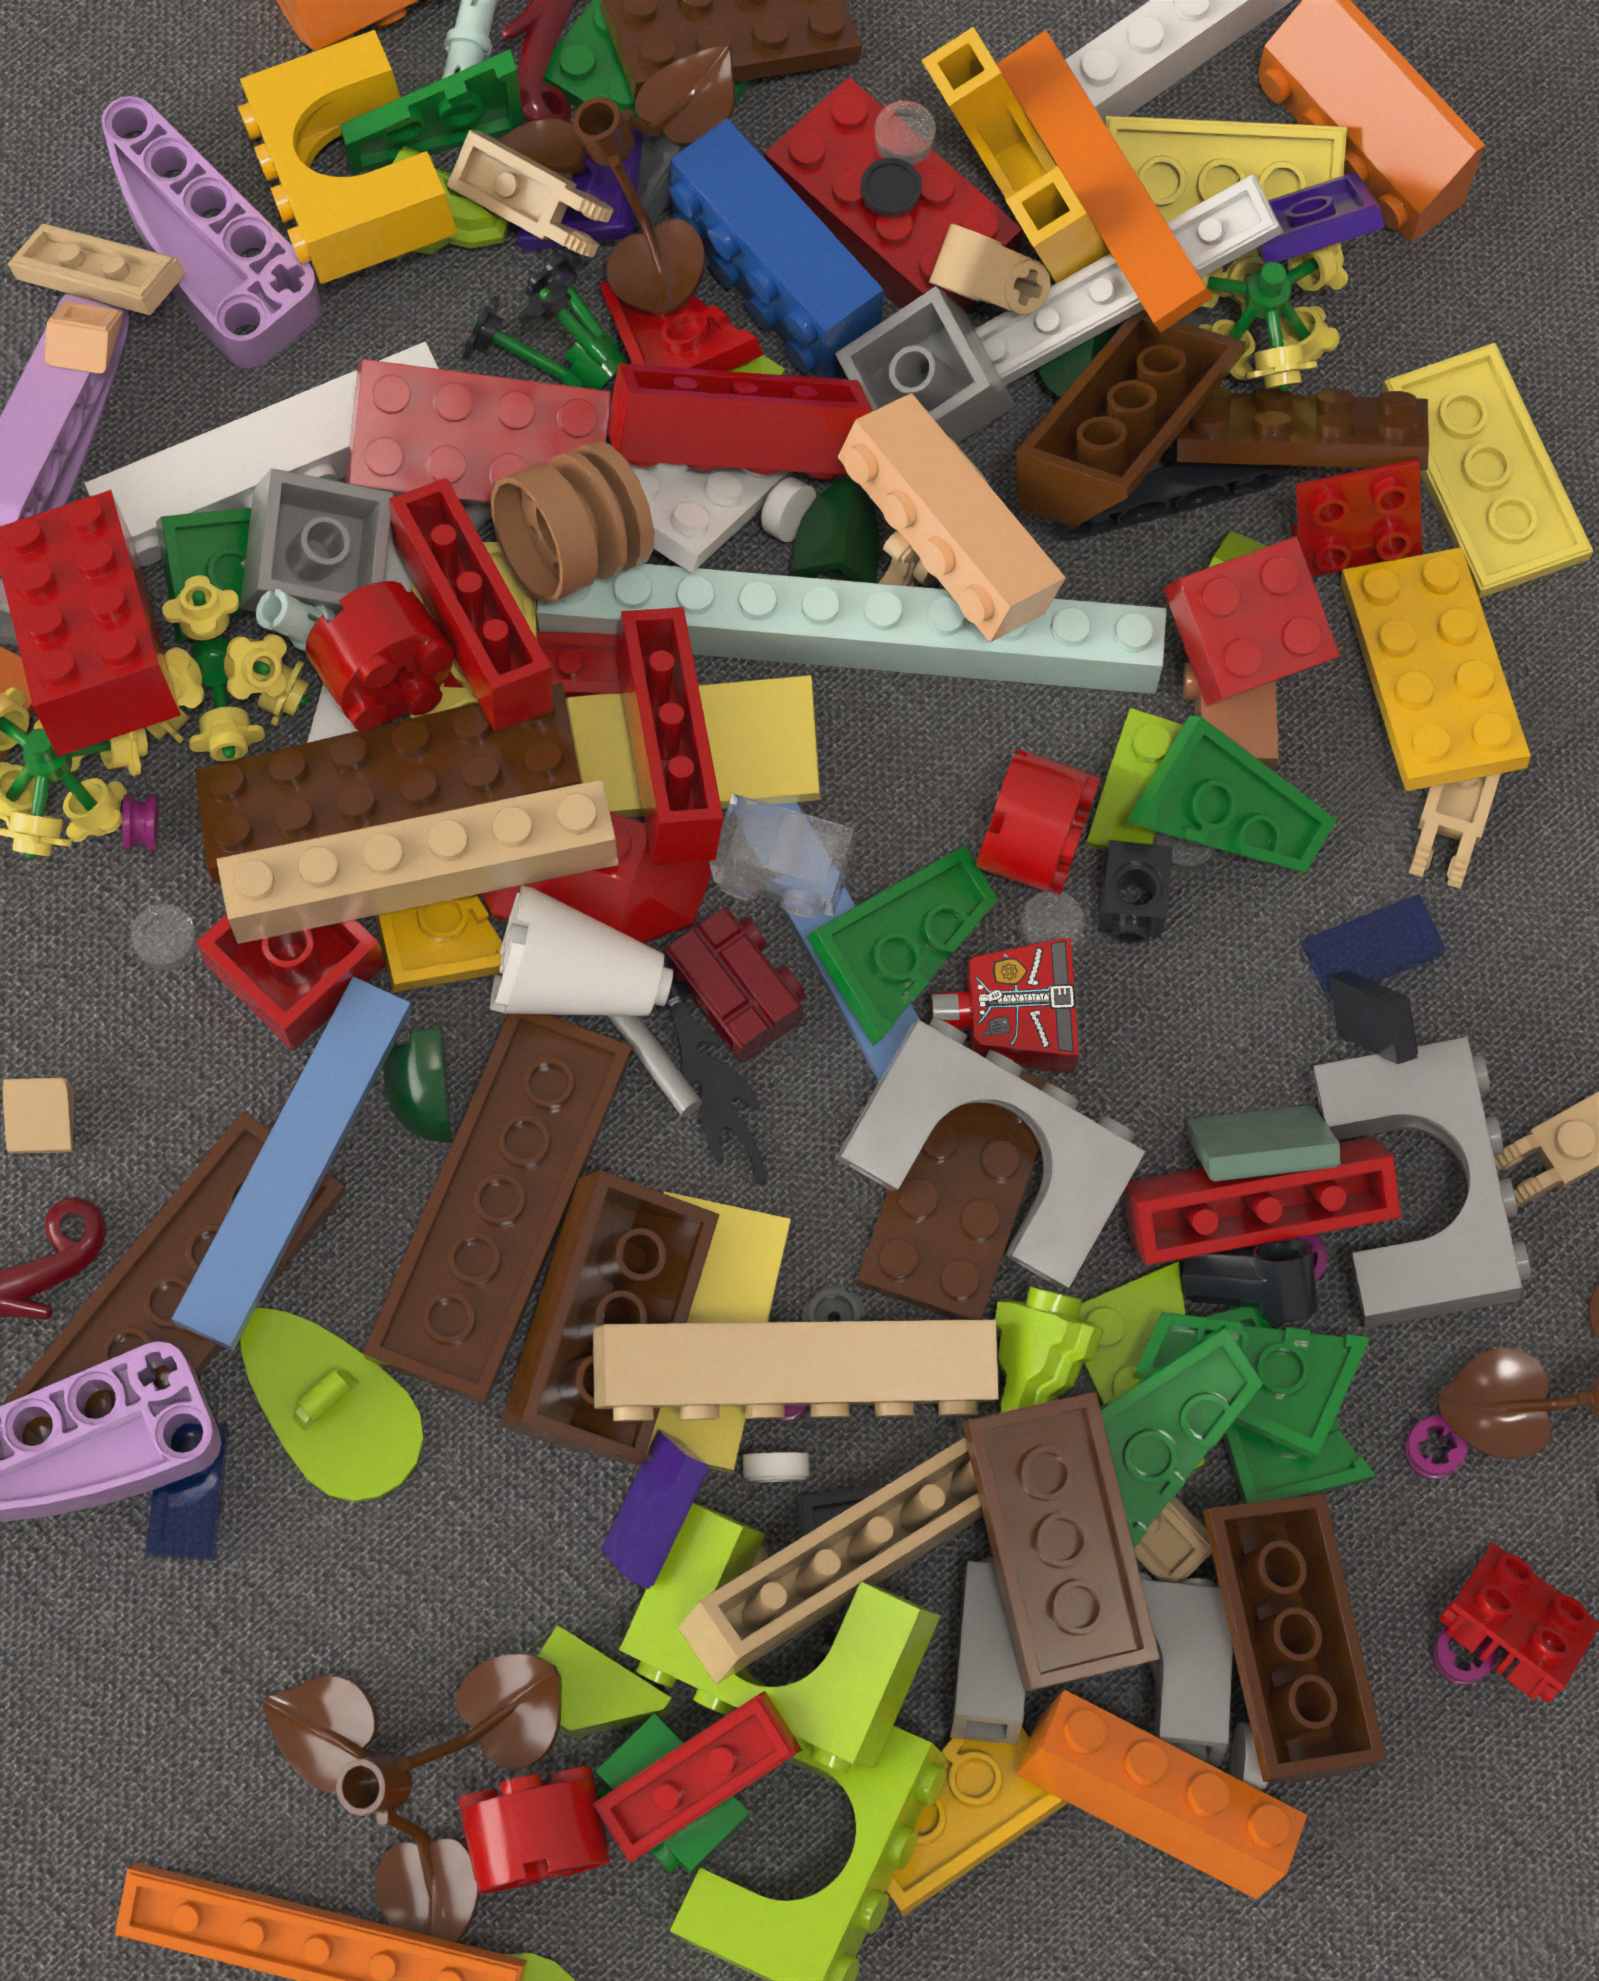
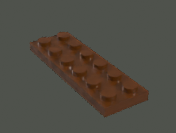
(382, 777)
(498, 1204)
(152, 1277)

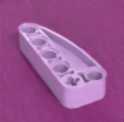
(218, 284)
(50, 428)
(106, 1457)

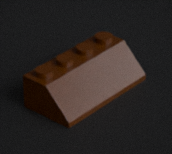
(1120, 417)
(617, 1261)
(1294, 1639)

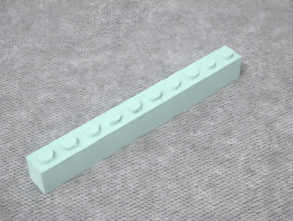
(875, 627)

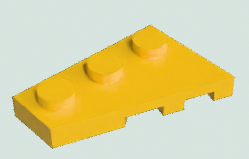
(438, 943)
(972, 1819)

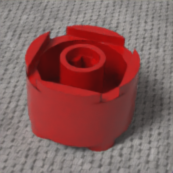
(381, 655)
(1038, 821)
(534, 1830)

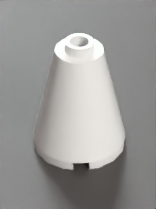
(573, 964)

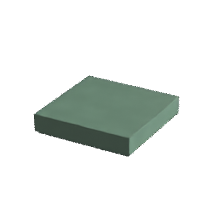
(1263, 1143)

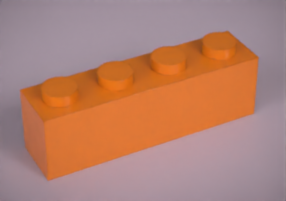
(1161, 1795)

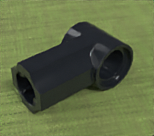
(1269, 1277)

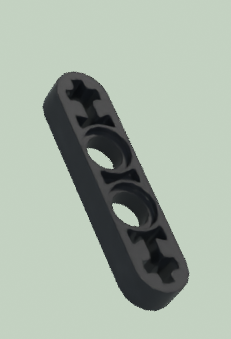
(1177, 490)

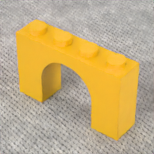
(1015, 156)
(340, 220)

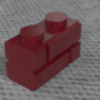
(736, 983)

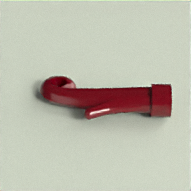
(543, 25)
(46, 1272)

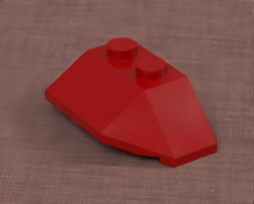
(631, 896)

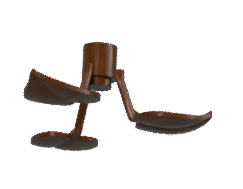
(684, 100)
(1502, 1403)
(325, 1734)

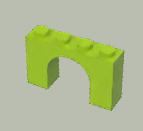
(840, 1706)
(823, 1932)

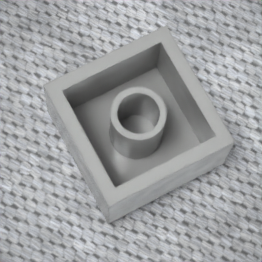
(934, 356)
(314, 539)

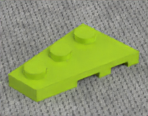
(1128, 1322)

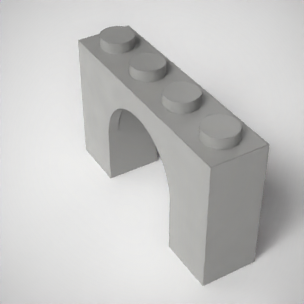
(1082, 1159)
(1473, 1257)
(1188, 1677)

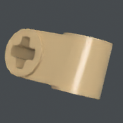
(989, 272)

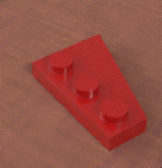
(686, 338)

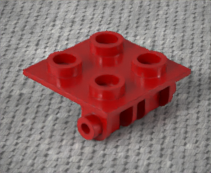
(1359, 518)
(1525, 1618)

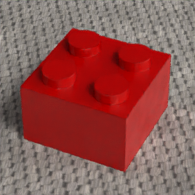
(1251, 621)
(294, 976)

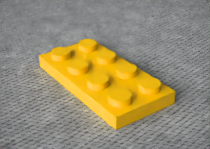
(1434, 669)

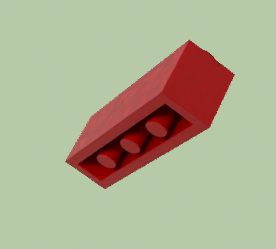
(733, 419)
(471, 605)
(668, 736)
(1196, 1216)

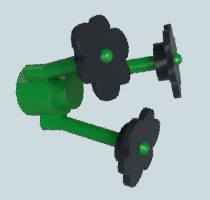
(592, 357)

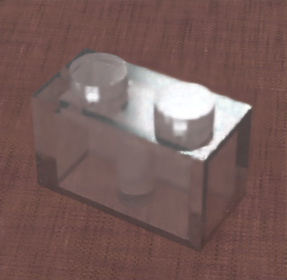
(783, 857)

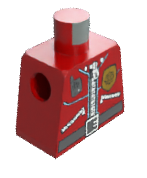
(1018, 1006)

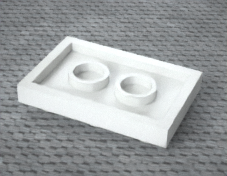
(701, 509)

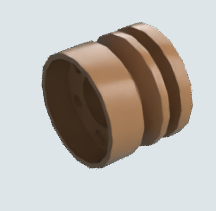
(572, 521)

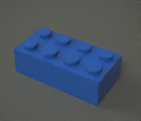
(773, 250)

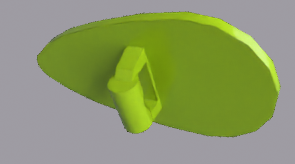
(331, 1407)

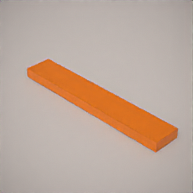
(1104, 182)
(291, 1936)

